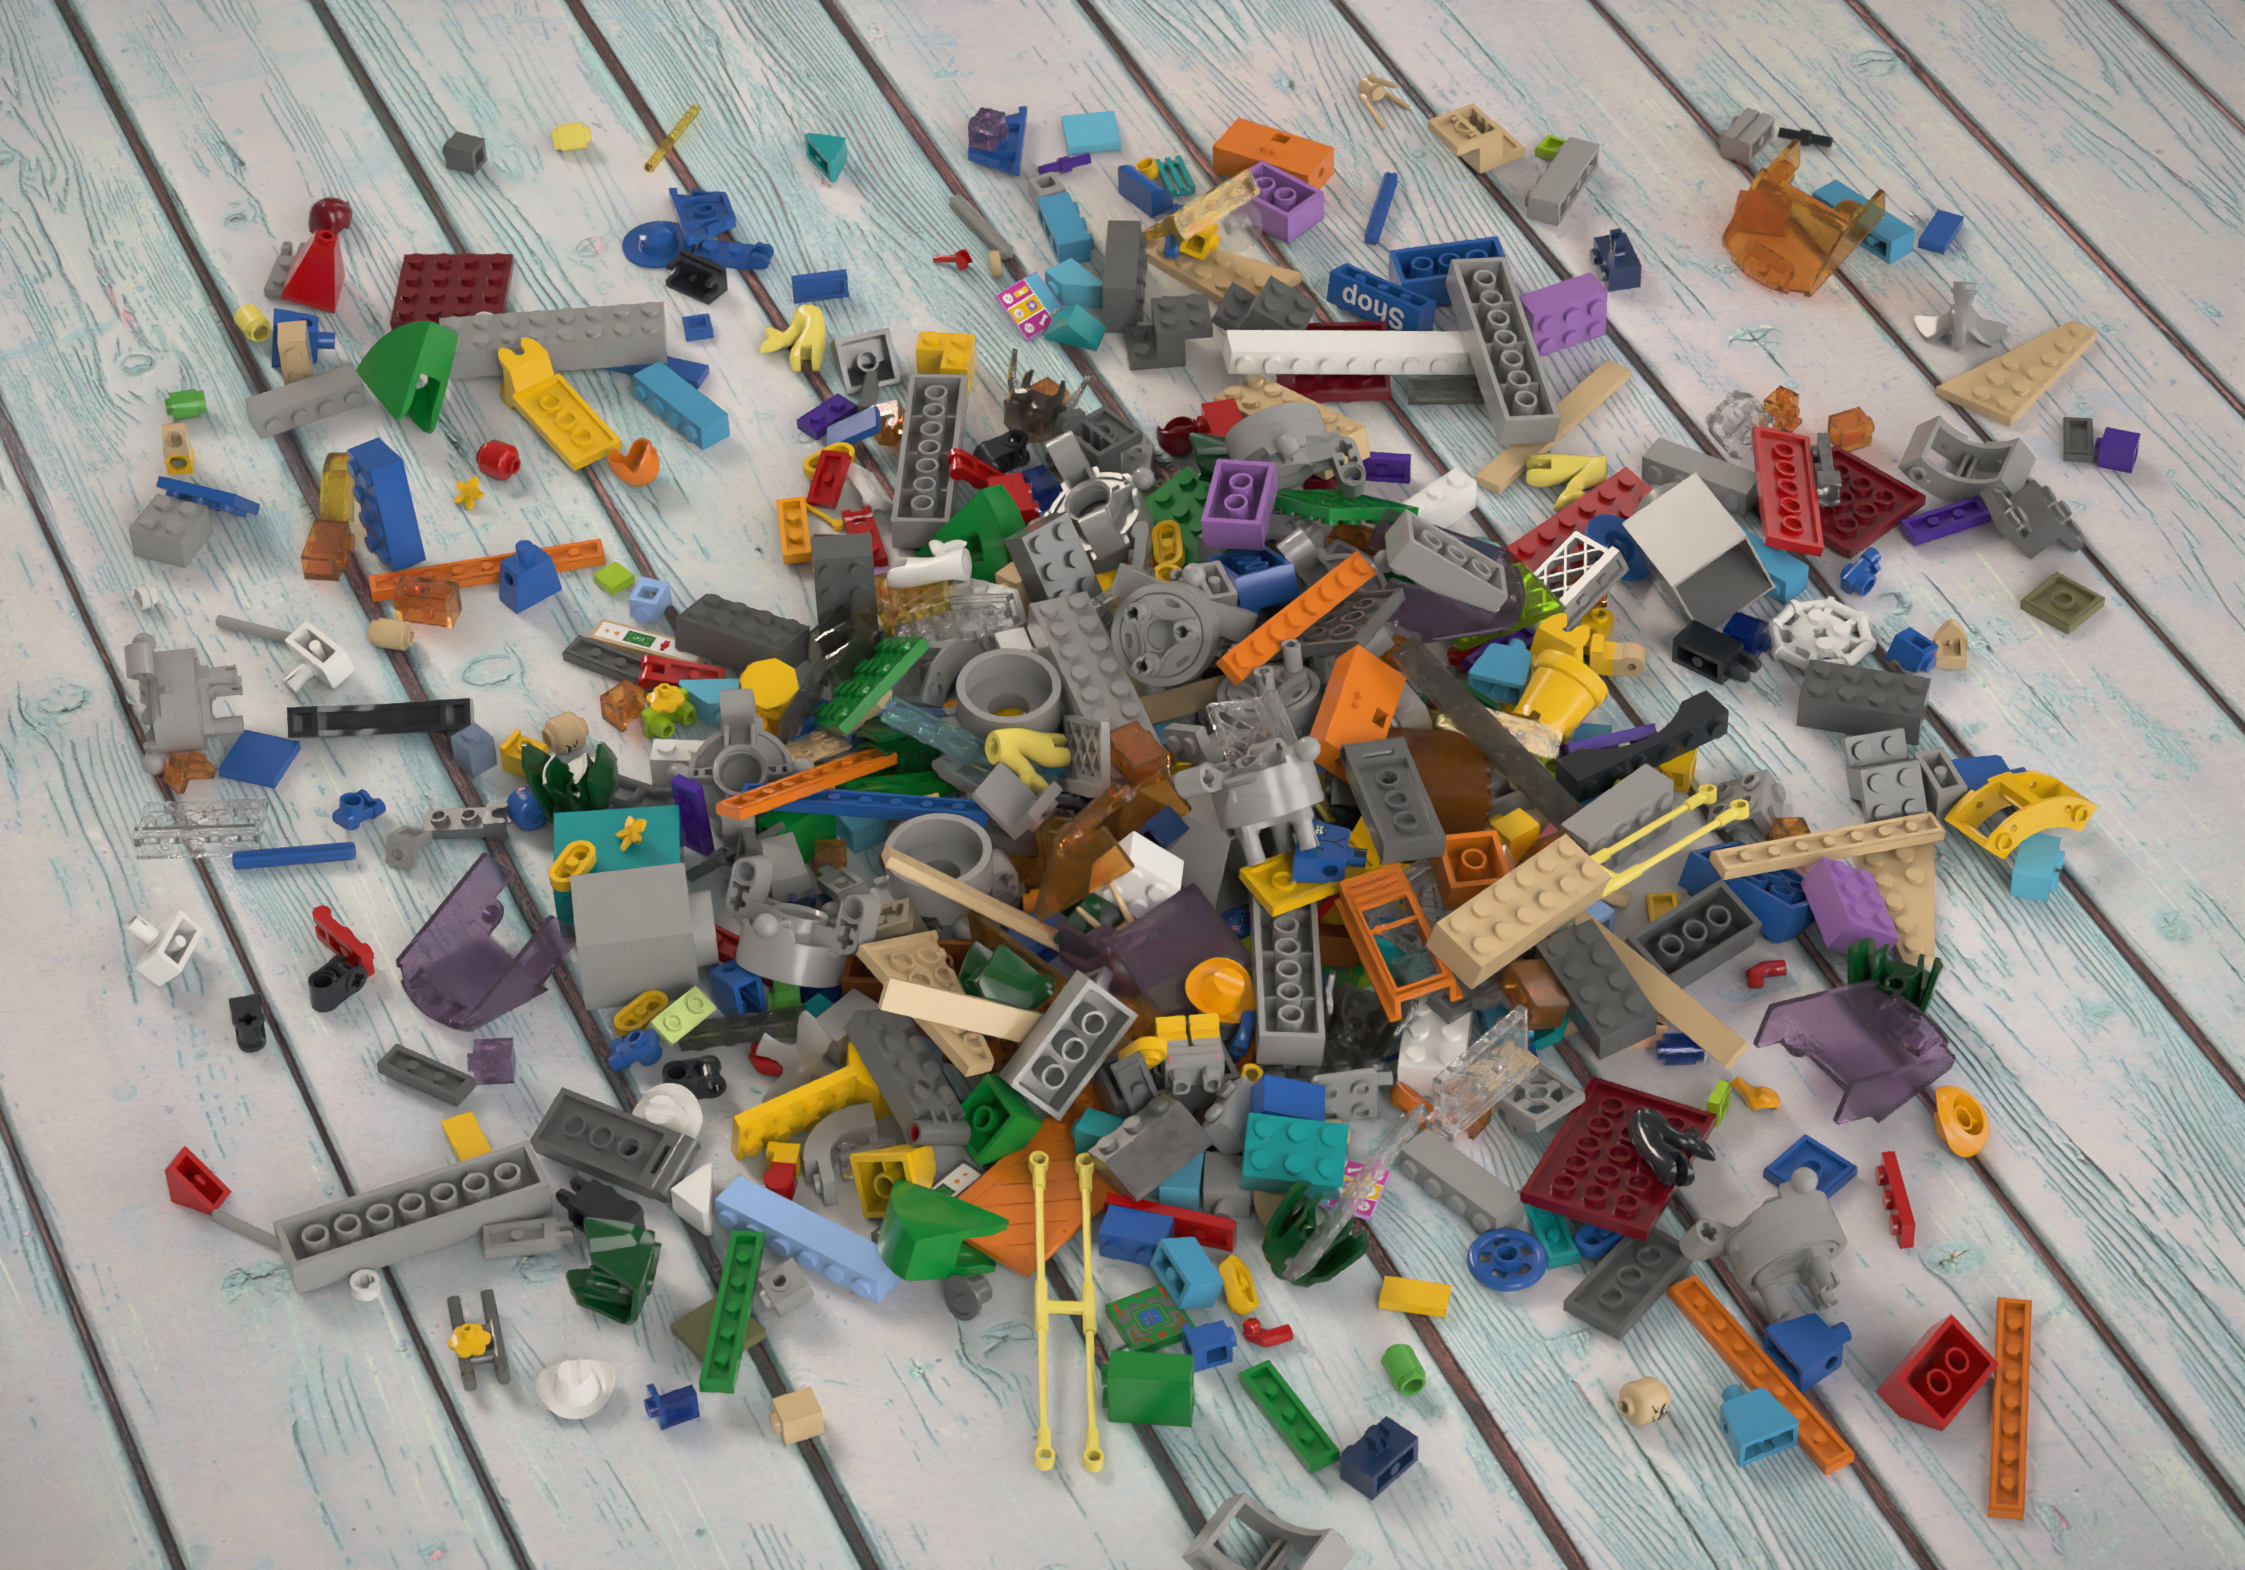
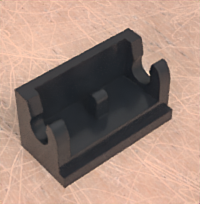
(697, 277)

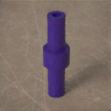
(1065, 164)

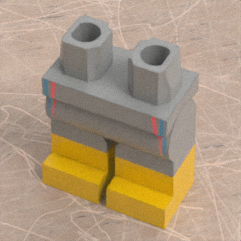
(1192, 1063)

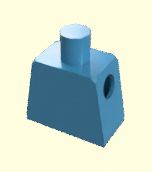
(1502, 672)
(1755, 1424)

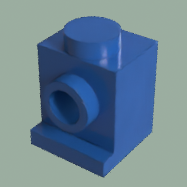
(1912, 651)
(1210, 1344)

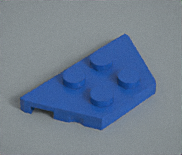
(1010, 151)
(702, 214)

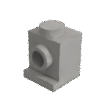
(1044, 185)

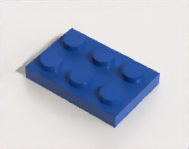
(213, 498)

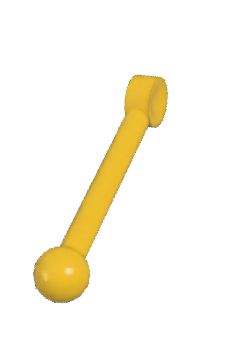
(837, 524)

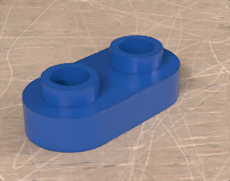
(1595, 1241)

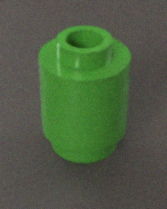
(186, 404)
(1404, 1369)

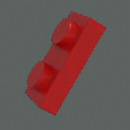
(828, 479)

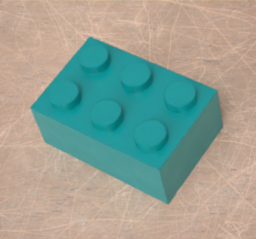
(1292, 1150)

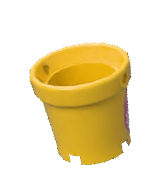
(1561, 692)

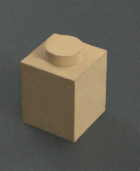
(796, 1416)

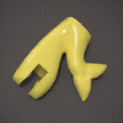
(805, 333)
(1579, 470)
(1042, 748)

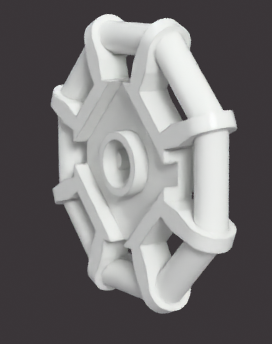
(1834, 633)

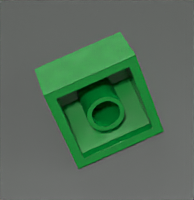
(998, 1120)

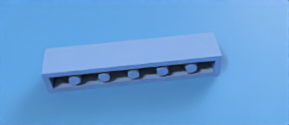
(807, 1238)

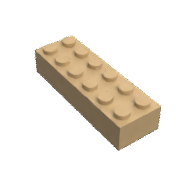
(1260, 393)
(1518, 911)

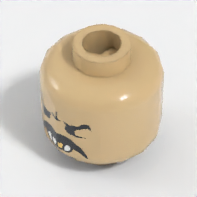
(565, 733)
(1644, 1401)

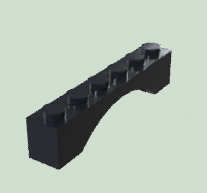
(380, 718)
(1596, 770)

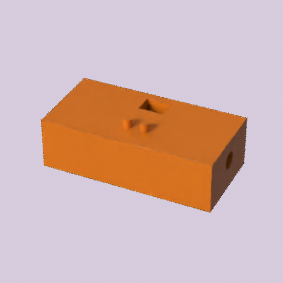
(1251, 142)
(1355, 705)

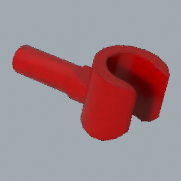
(960, 258)

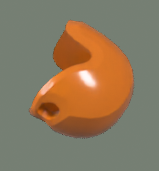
(638, 466)

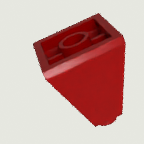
(316, 273)

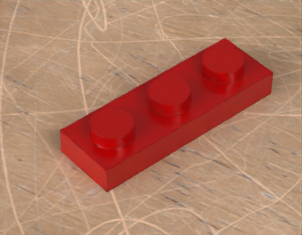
(1895, 1199)

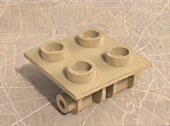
(817, 747)

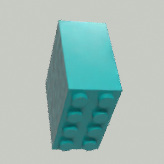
(659, 844)

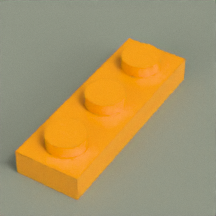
(794, 530)

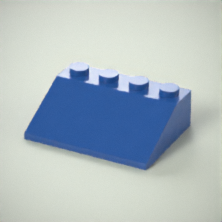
(1771, 896)

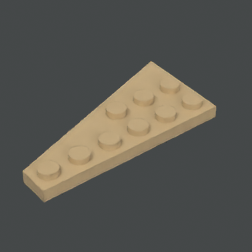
(1218, 270)
(922, 961)

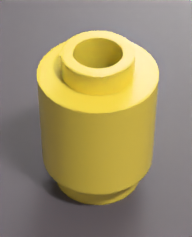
(571, 136)
(252, 323)

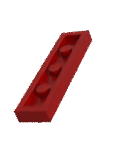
(1208, 1229)

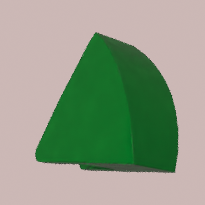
(398, 360)
(984, 526)
(926, 1232)

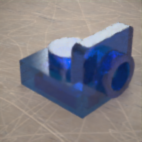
(671, 1407)

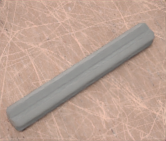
(981, 226)

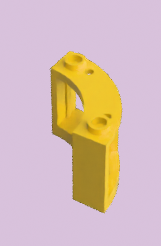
(2040, 806)

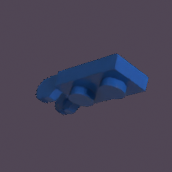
(736, 254)

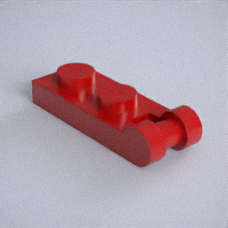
(970, 468)
(868, 525)
(673, 671)
(342, 940)

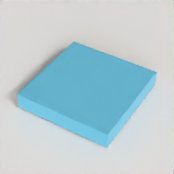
(1091, 132)

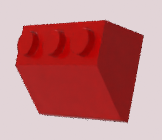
(1938, 1375)

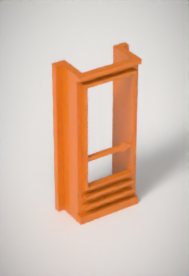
(1374, 890)

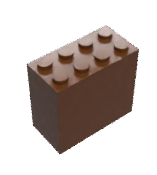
(1453, 776)

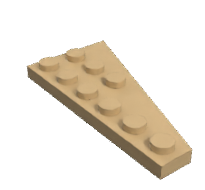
(2016, 379)
(1908, 888)

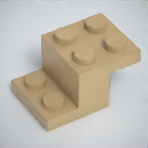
(1476, 138)

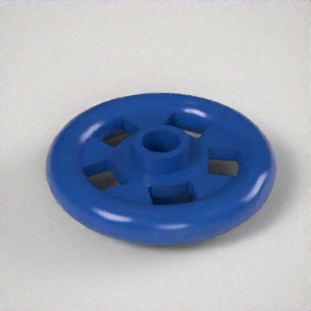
(1507, 1259)

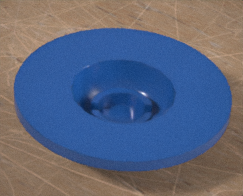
(654, 244)
(1609, 532)

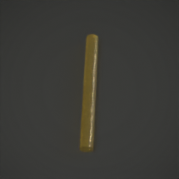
(672, 138)

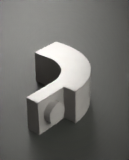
(821, 1150)

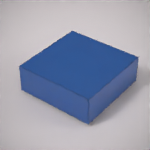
(697, 327)

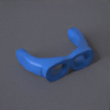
(1242, 1037)

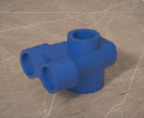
(1862, 574)
(357, 808)
(637, 1046)

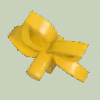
(469, 492)
(631, 832)

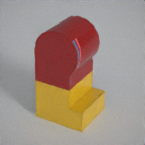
(783, 1167)

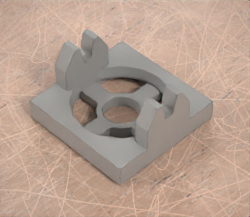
(1560, 1100)

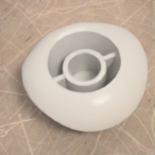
(671, 1108)
(576, 1387)

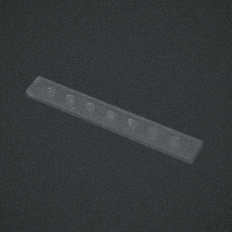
(1355, 1193)

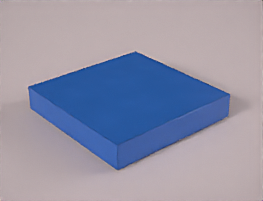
(259, 759)
(1831, 1169)

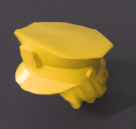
(772, 684)

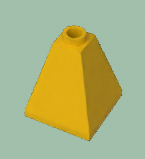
(880, 1168)

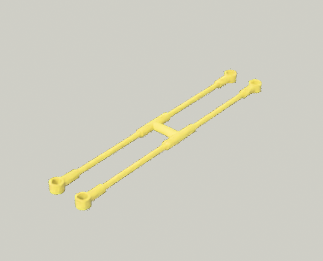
(1706, 795)
(1086, 1308)

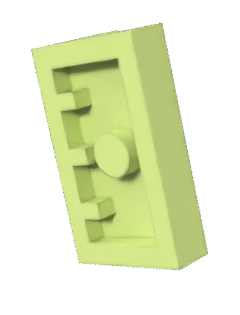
(682, 1016)

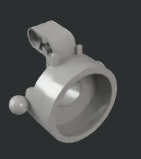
(1298, 444)
(1108, 529)
(1313, 564)
(1003, 681)
(739, 737)
(956, 849)
(795, 940)

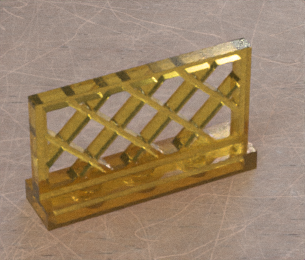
(1207, 208)
(909, 604)
(1534, 736)

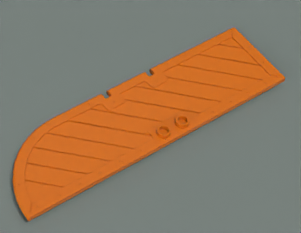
(1009, 1190)

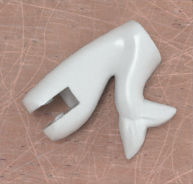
(949, 562)

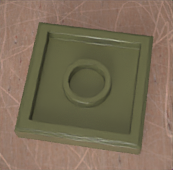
(2062, 603)
(695, 1328)

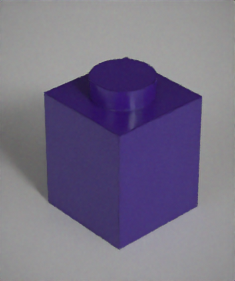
(2117, 449)

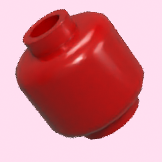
(498, 460)

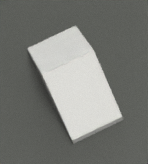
(695, 1199)

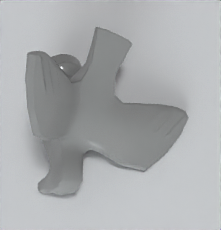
(1961, 320)
(800, 1056)

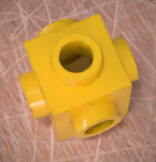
(1202, 243)

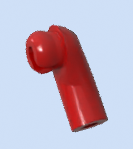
(1764, 969)
(763, 1064)
(1263, 1337)

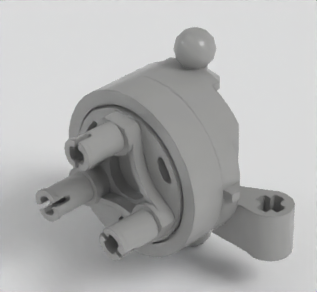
(1170, 627)
(1296, 686)
(179, 699)
(1260, 791)
(1778, 1244)

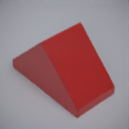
(194, 1183)

